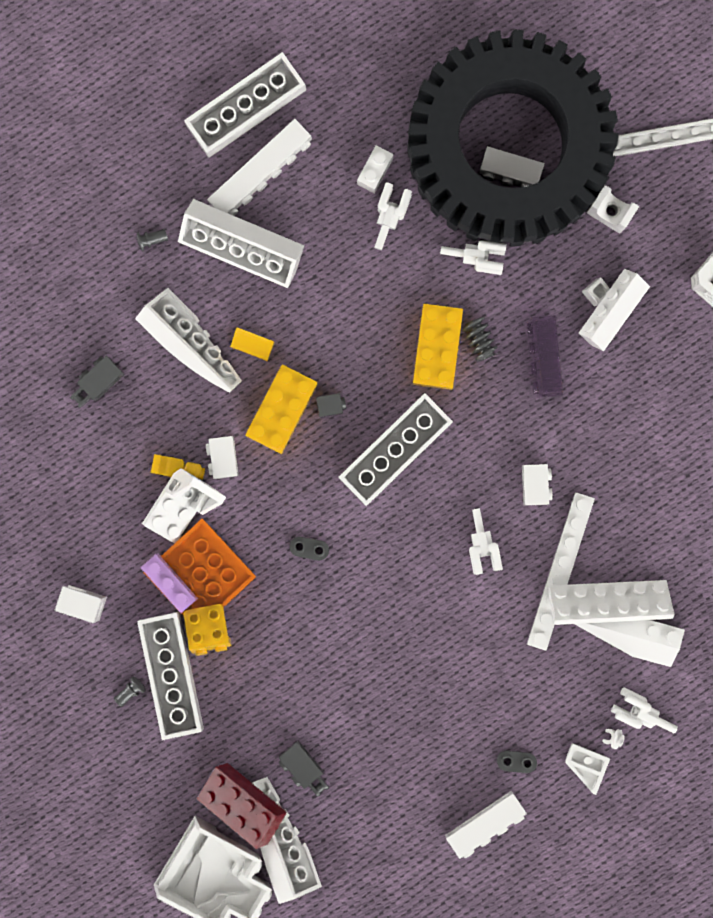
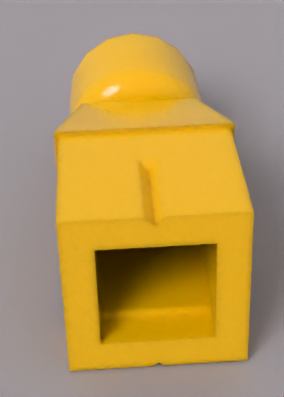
(168, 466)

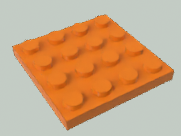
(207, 566)

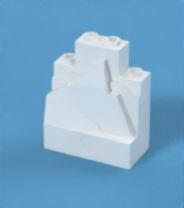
(212, 876)

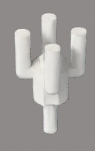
(390, 212)
(478, 255)
(483, 546)
(641, 713)

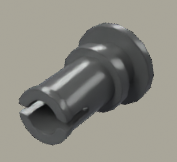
(151, 238)
(131, 690)

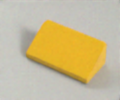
(252, 344)

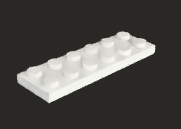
(610, 602)

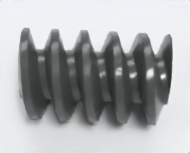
(480, 339)

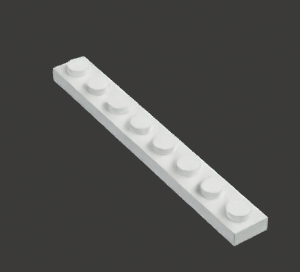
(561, 567)

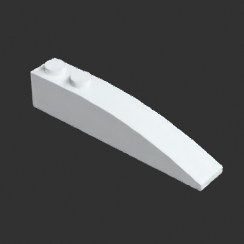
(640, 638)
(285, 857)

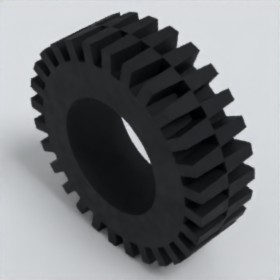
(523, 69)

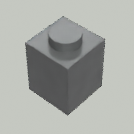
(330, 405)

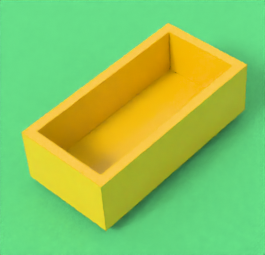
(437, 346)
(281, 409)

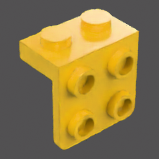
(206, 629)

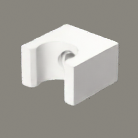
(623, 211)
(80, 603)

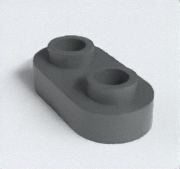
(309, 547)
(517, 760)

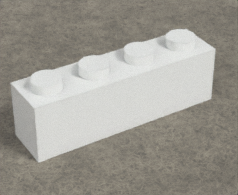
(614, 309)
(485, 825)

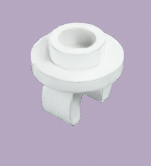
(616, 740)

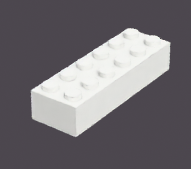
(245, 105)
(240, 243)
(395, 449)
(170, 675)

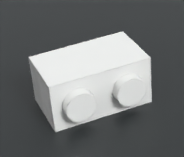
(375, 169)
(223, 457)
(535, 484)

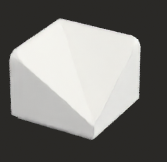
(596, 291)

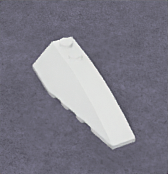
(180, 334)

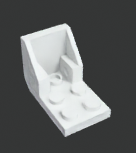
(702, 280)
(179, 503)

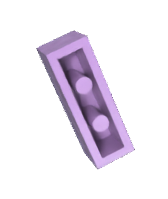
(169, 583)

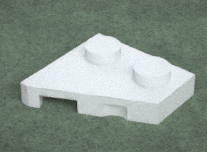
(587, 766)

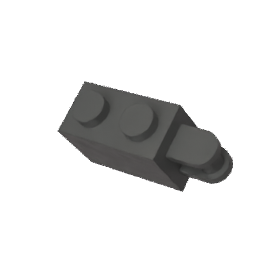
(97, 380)
(303, 768)

